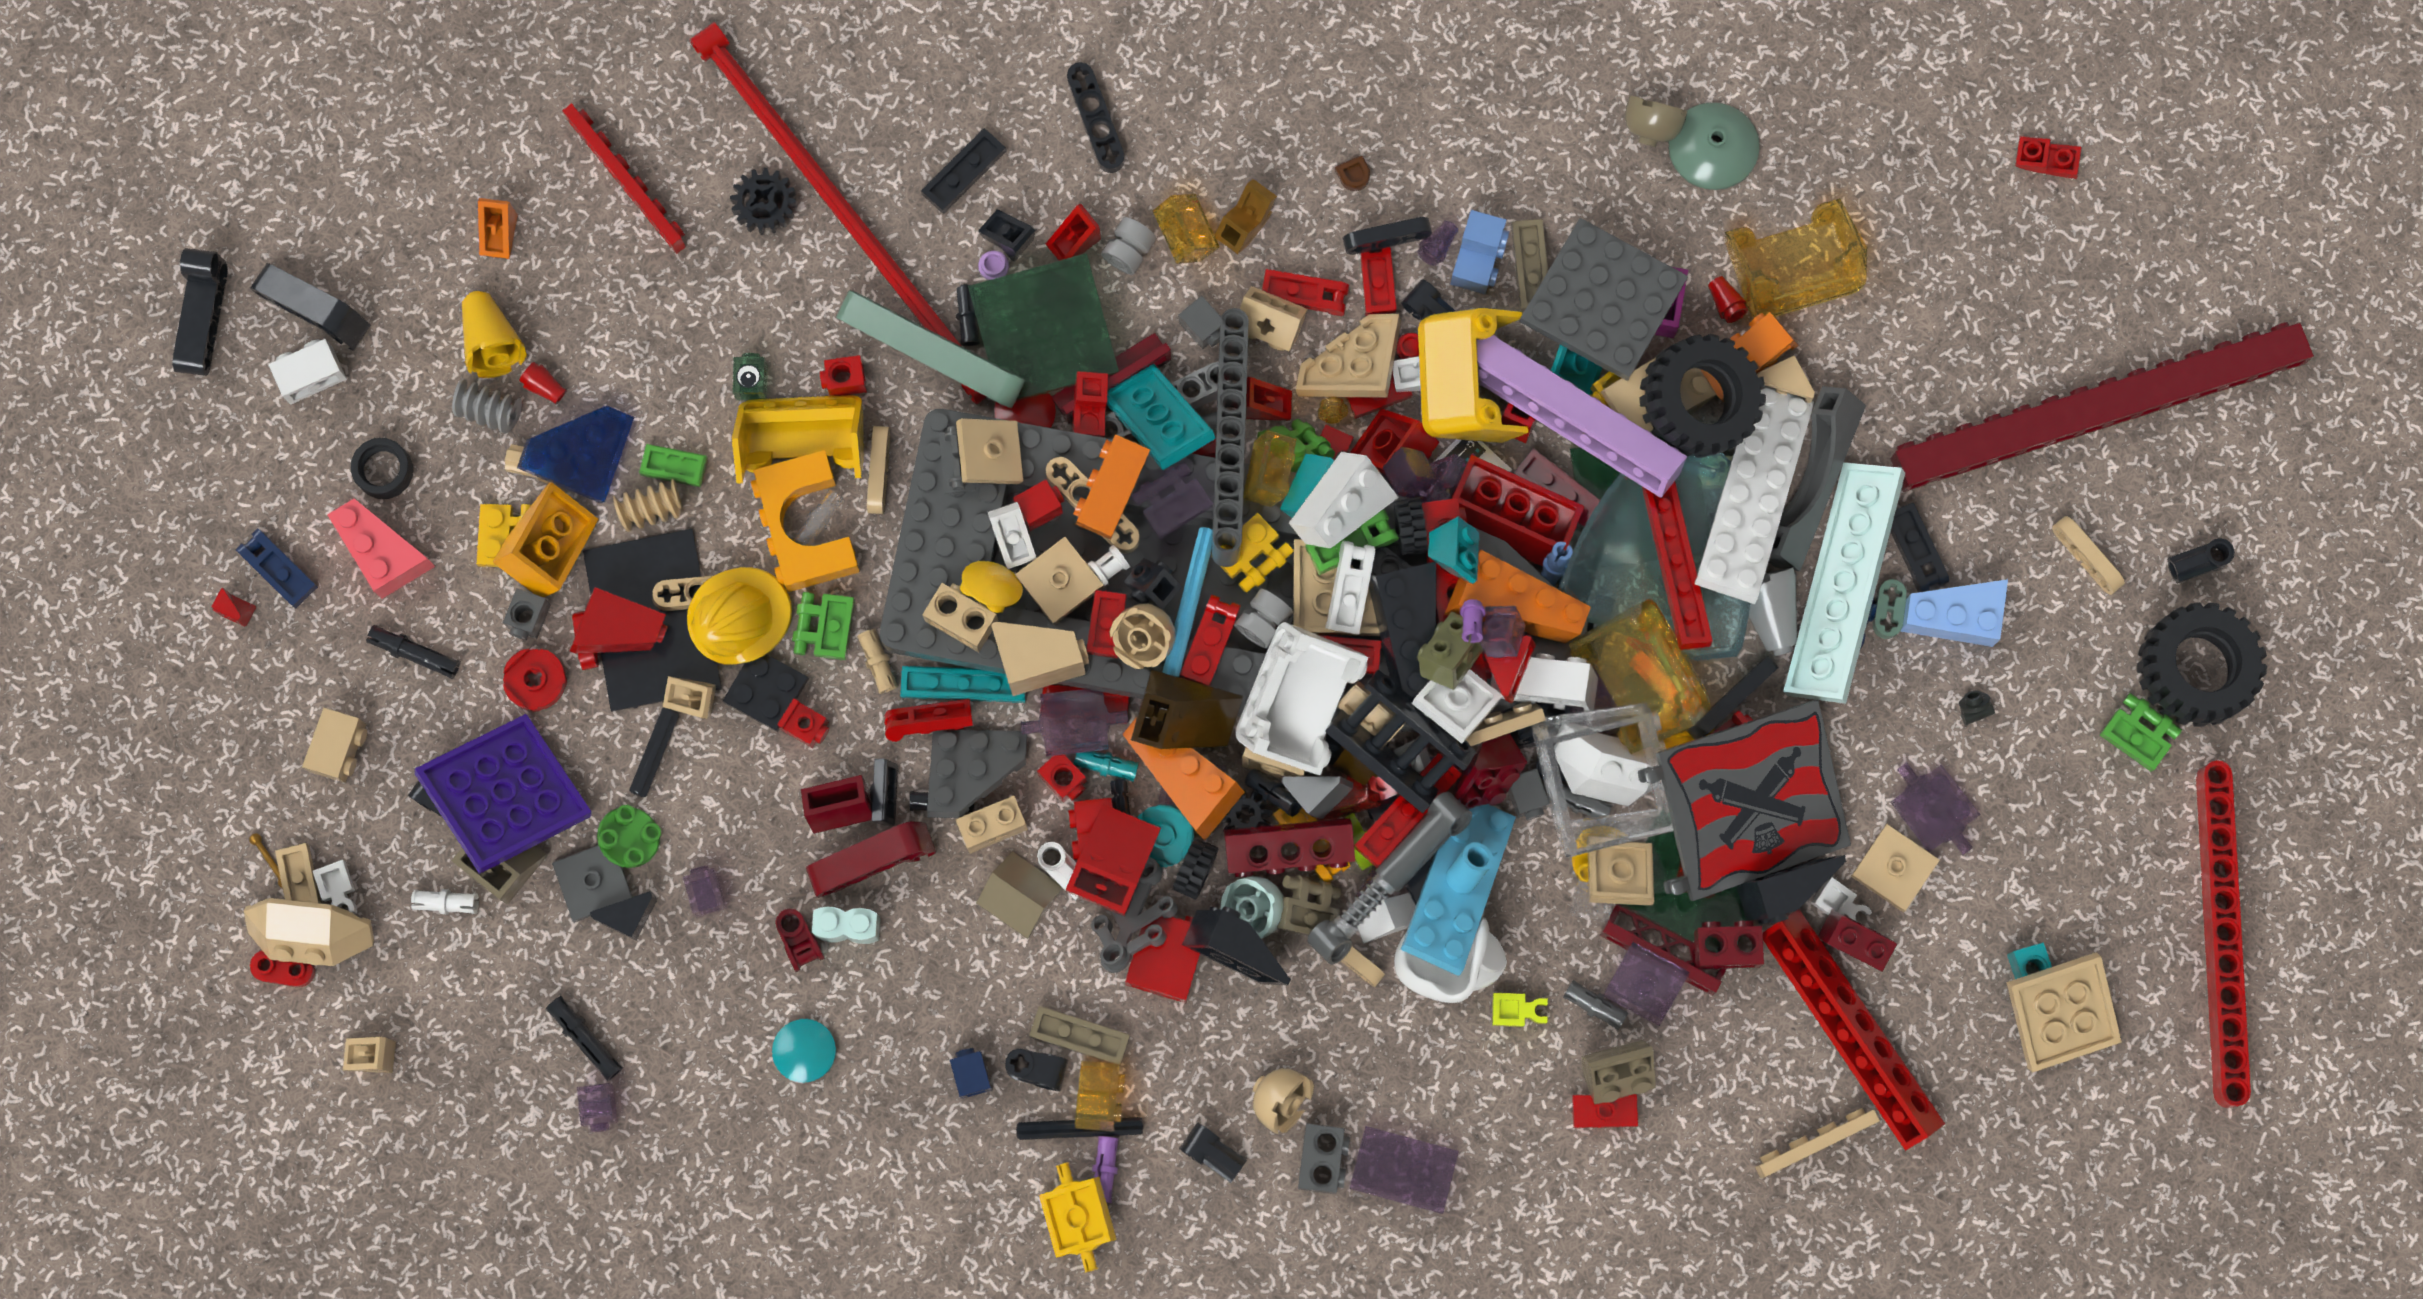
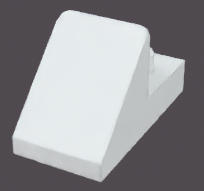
(1012, 535)

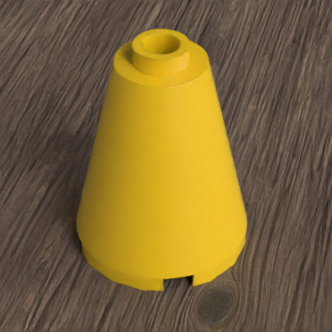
(488, 337)

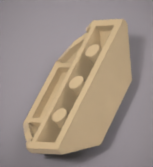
(307, 931)

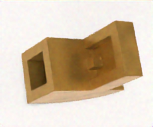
(1247, 217)

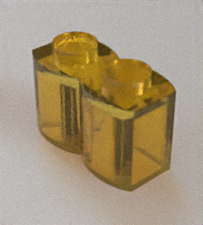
(1097, 1096)

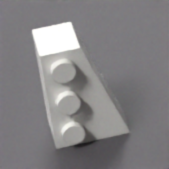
(1557, 682)

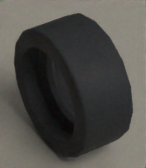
(372, 447)

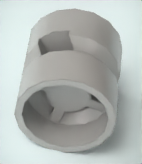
(1130, 242)
(1263, 618)

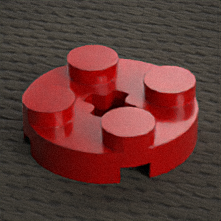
(534, 661)

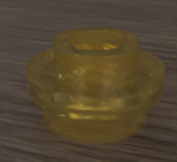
(1332, 410)

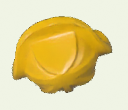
(739, 615)

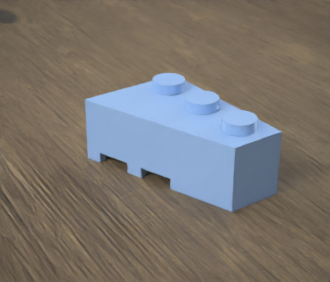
(1958, 613)

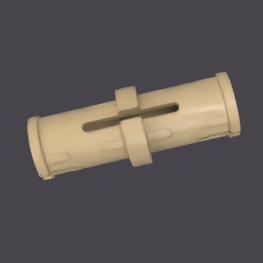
(877, 661)

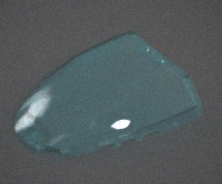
(1619, 564)

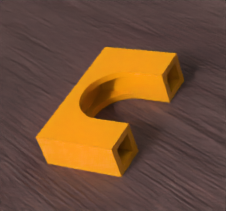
(778, 488)

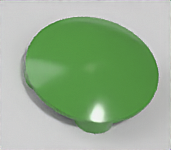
(628, 837)

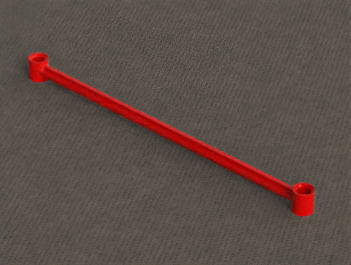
(712, 44)

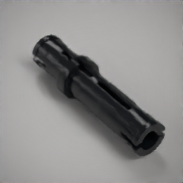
(403, 647)
(577, 1030)

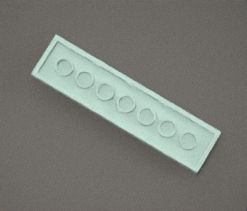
(1844, 582)

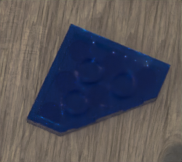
(580, 452)

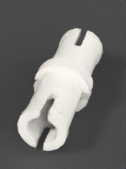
(444, 901)

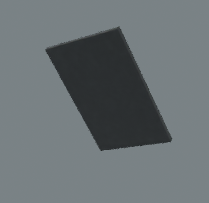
(632, 572)

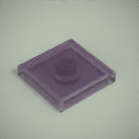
(1646, 983)

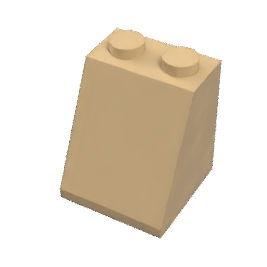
(1038, 655)

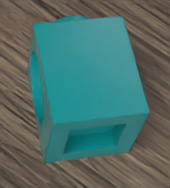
(2036, 954)

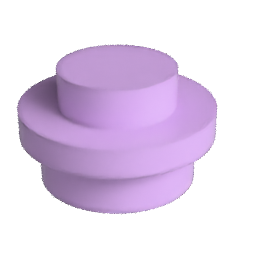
(993, 265)

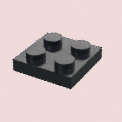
(765, 690)

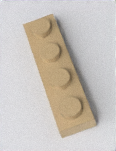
(1828, 1134)

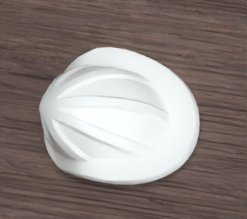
(1482, 968)

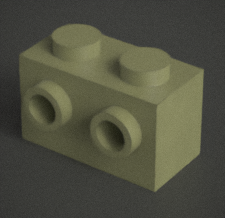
(1447, 655)

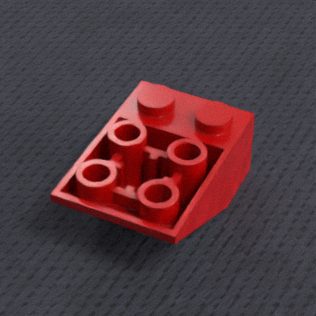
(1113, 860)

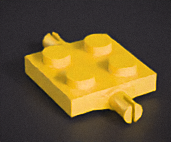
(1077, 1217)

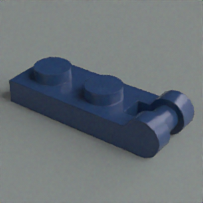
(277, 569)

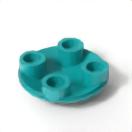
(803, 1050)

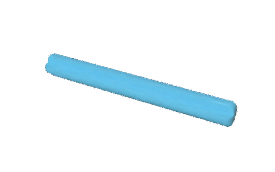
(1189, 601)

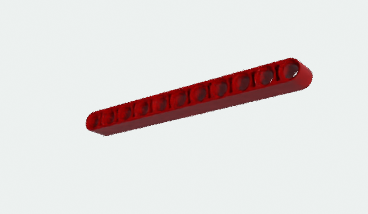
(2214, 946)

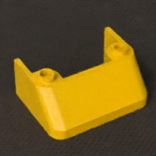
(1450, 376)
(798, 428)

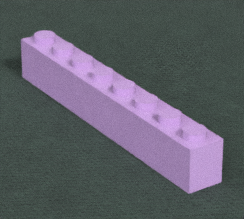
(1578, 416)

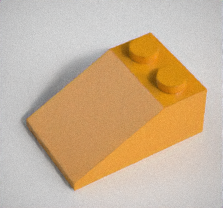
(546, 542)

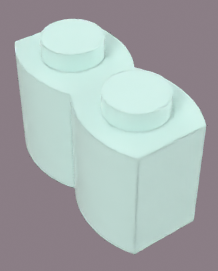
(835, 925)

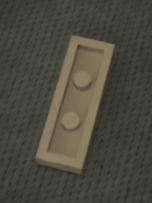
(1529, 258)
(1079, 1035)

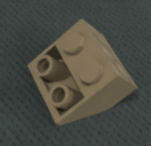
(507, 877)
(1619, 1071)

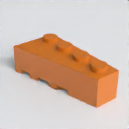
(1543, 608)

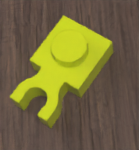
(1512, 1010)

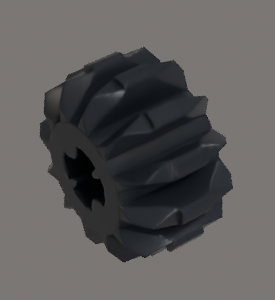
(1252, 806)

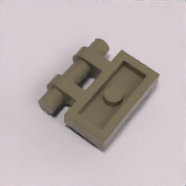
(1303, 916)

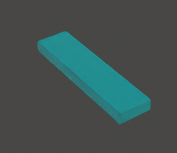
(956, 684)

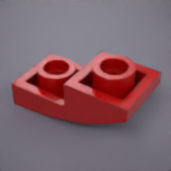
(2047, 158)

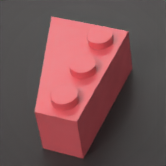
(378, 550)

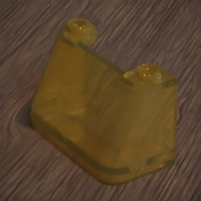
(1801, 263)
(1643, 664)

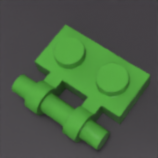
(1304, 434)
(833, 626)
(2136, 739)

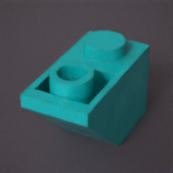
(1456, 548)

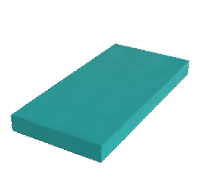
(1159, 416)

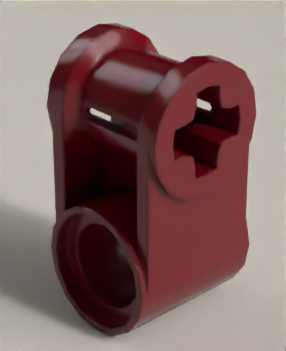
(799, 940)

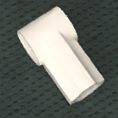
(1061, 871)

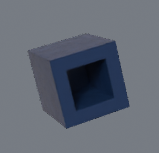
(970, 1073)

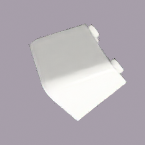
(1297, 697)

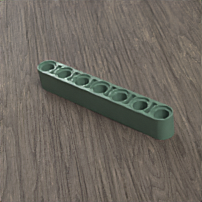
(930, 349)

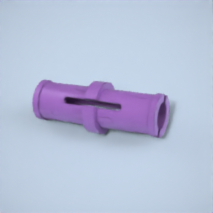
(1105, 1164)

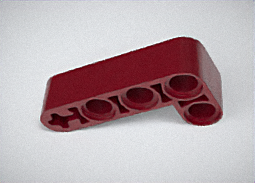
(870, 857)

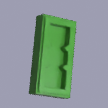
(673, 464)

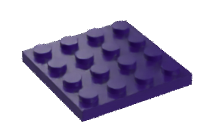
(502, 793)

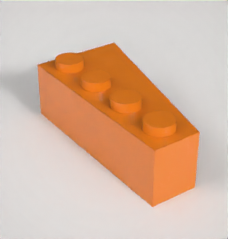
(1192, 782)

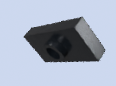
(884, 792)

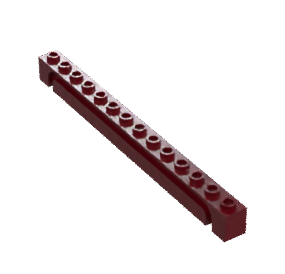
(2102, 406)

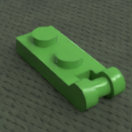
(1328, 559)

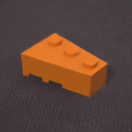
(1763, 341)
(1111, 486)

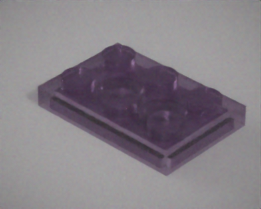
(1404, 1170)

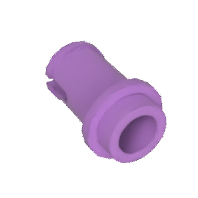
(1472, 614)

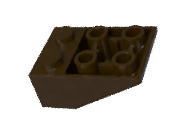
(1184, 714)

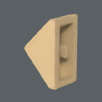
(1788, 378)
(689, 696)
(369, 1054)

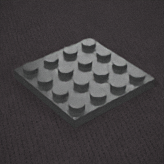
(1603, 299)

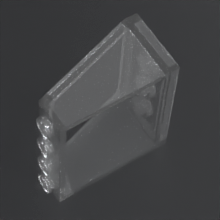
(1603, 831)

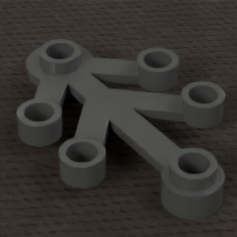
(1133, 922)

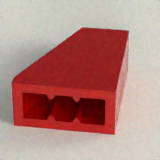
(617, 625)

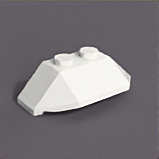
(1602, 768)

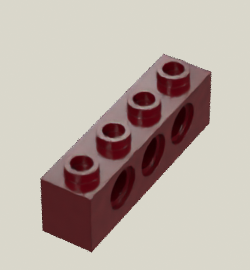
(1241, 840)

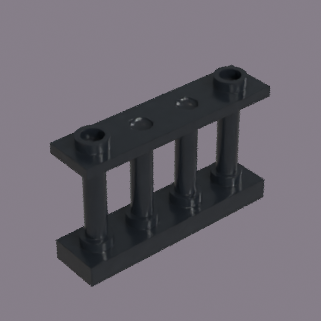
(1381, 760)

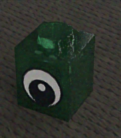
(750, 377)

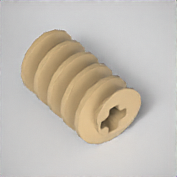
(648, 506)

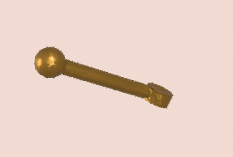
(255, 839)

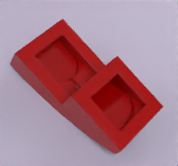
(1090, 403)

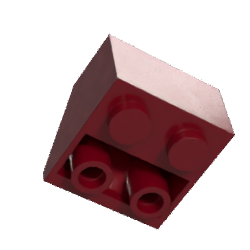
(1490, 772)

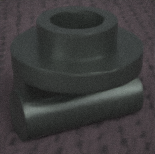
(1975, 707)

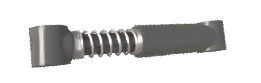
(1444, 819)

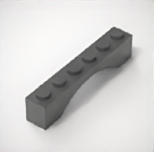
(1833, 429)

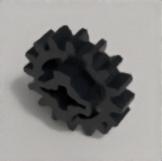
(754, 209)

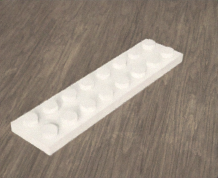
(1754, 499)

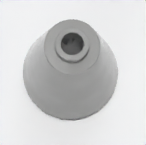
(1776, 611)

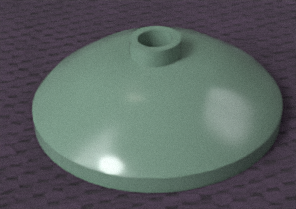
(1712, 163)

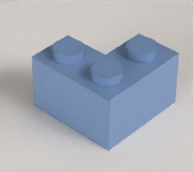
(1480, 245)

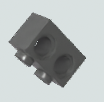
(1313, 1158)

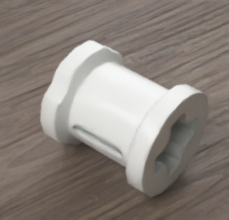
(1109, 565)

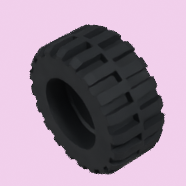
(1736, 379)
(2229, 636)

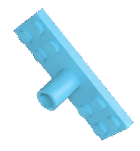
(1458, 890)

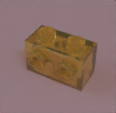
(1186, 228)
(1270, 468)

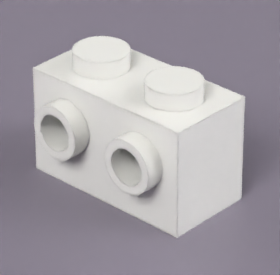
(307, 371)

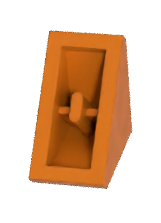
(496, 227)

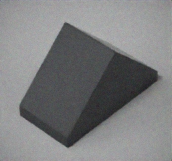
(627, 915)

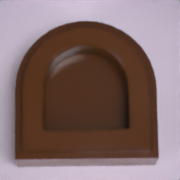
(1354, 174)

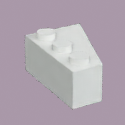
(1342, 501)

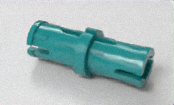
(1107, 764)

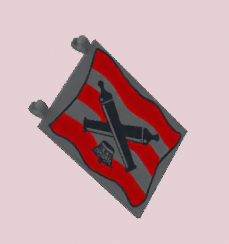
(1751, 800)

